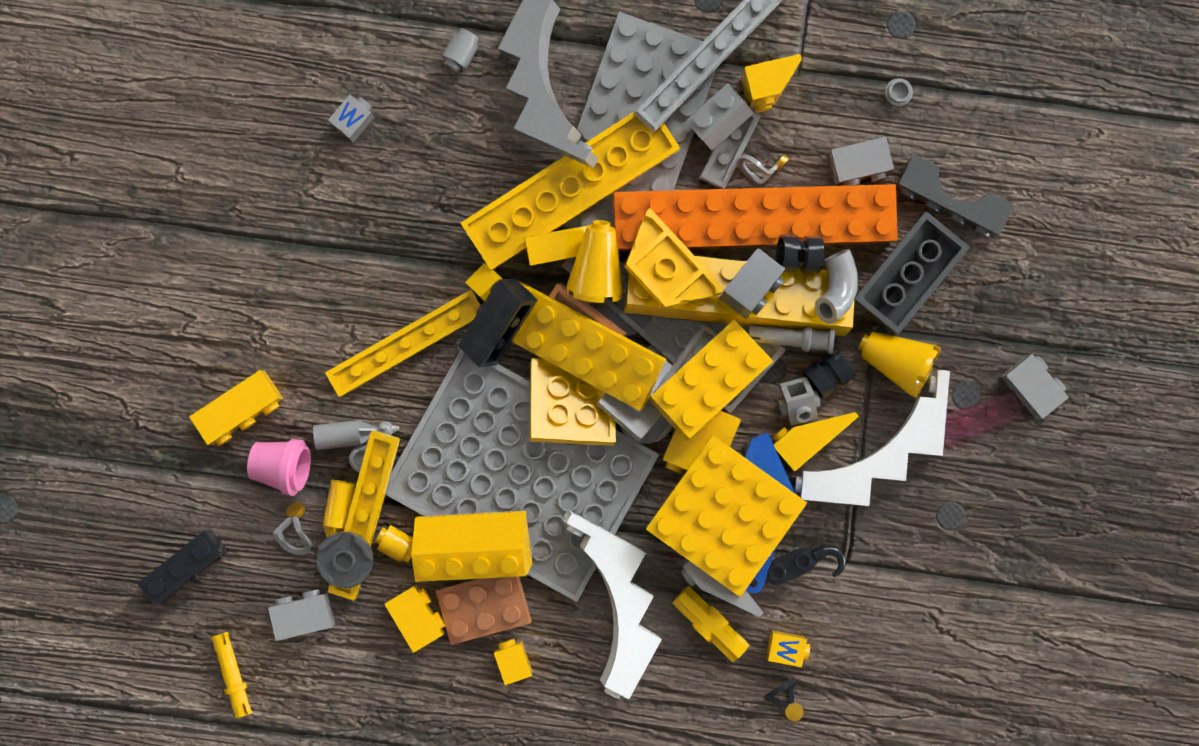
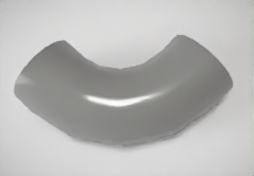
(842, 287)

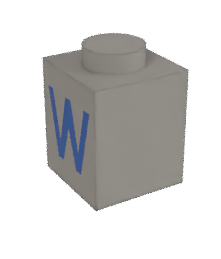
(352, 117)

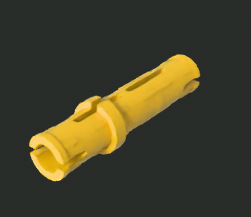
(234, 686)

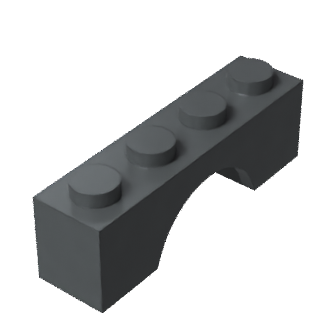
(922, 183)

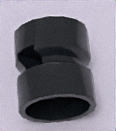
(802, 254)
(830, 372)

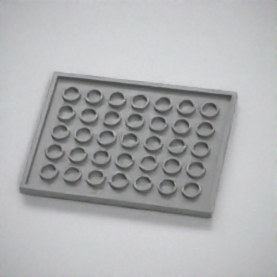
(479, 459)

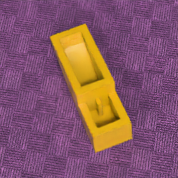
(554, 245)

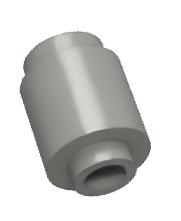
(460, 50)

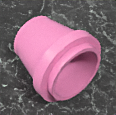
(280, 465)

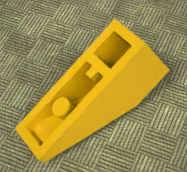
(804, 441)

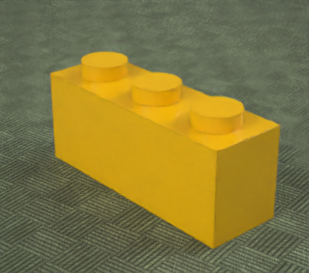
(237, 408)

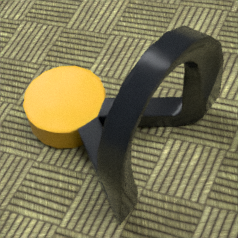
(793, 710)

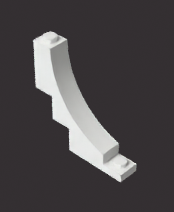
(919, 434)
(631, 642)

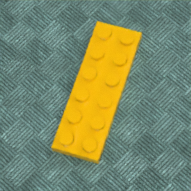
(589, 351)

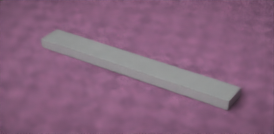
(703, 62)

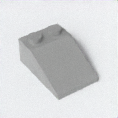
(695, 575)

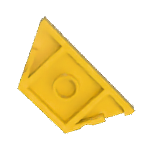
(667, 266)

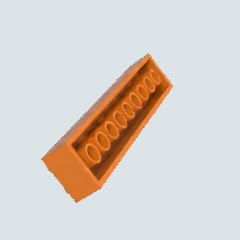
(761, 215)

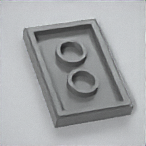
(635, 422)

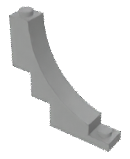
(541, 118)

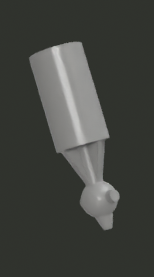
(347, 433)

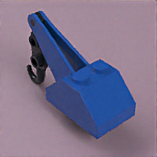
(800, 561)

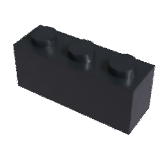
(497, 322)
(182, 567)

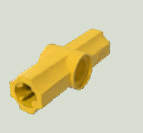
(710, 624)

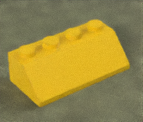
(471, 546)

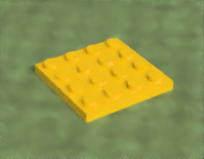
(726, 515)

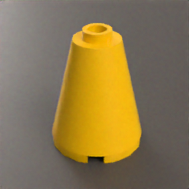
(597, 265)
(900, 359)

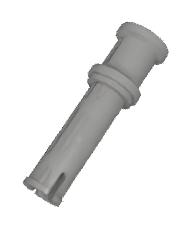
(805, 338)

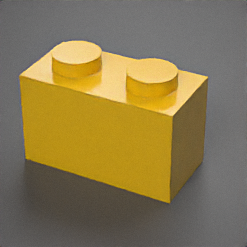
(415, 617)

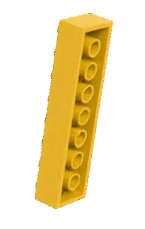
(787, 308)

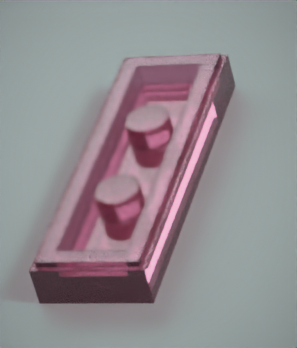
(981, 417)

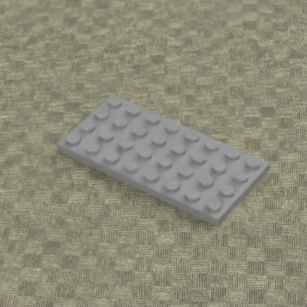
(631, 69)

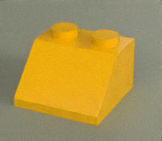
(766, 81)

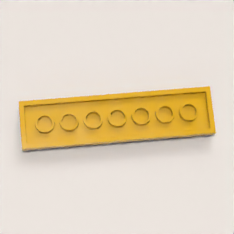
(567, 189)

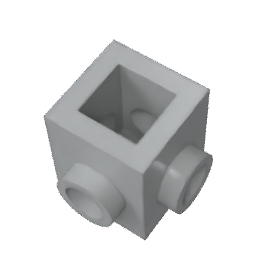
(798, 401)

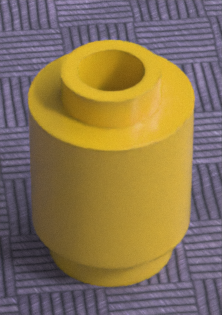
(395, 544)

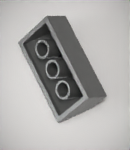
(910, 274)

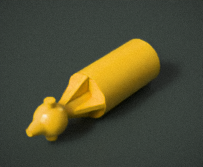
(338, 506)

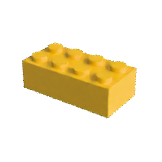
(710, 380)

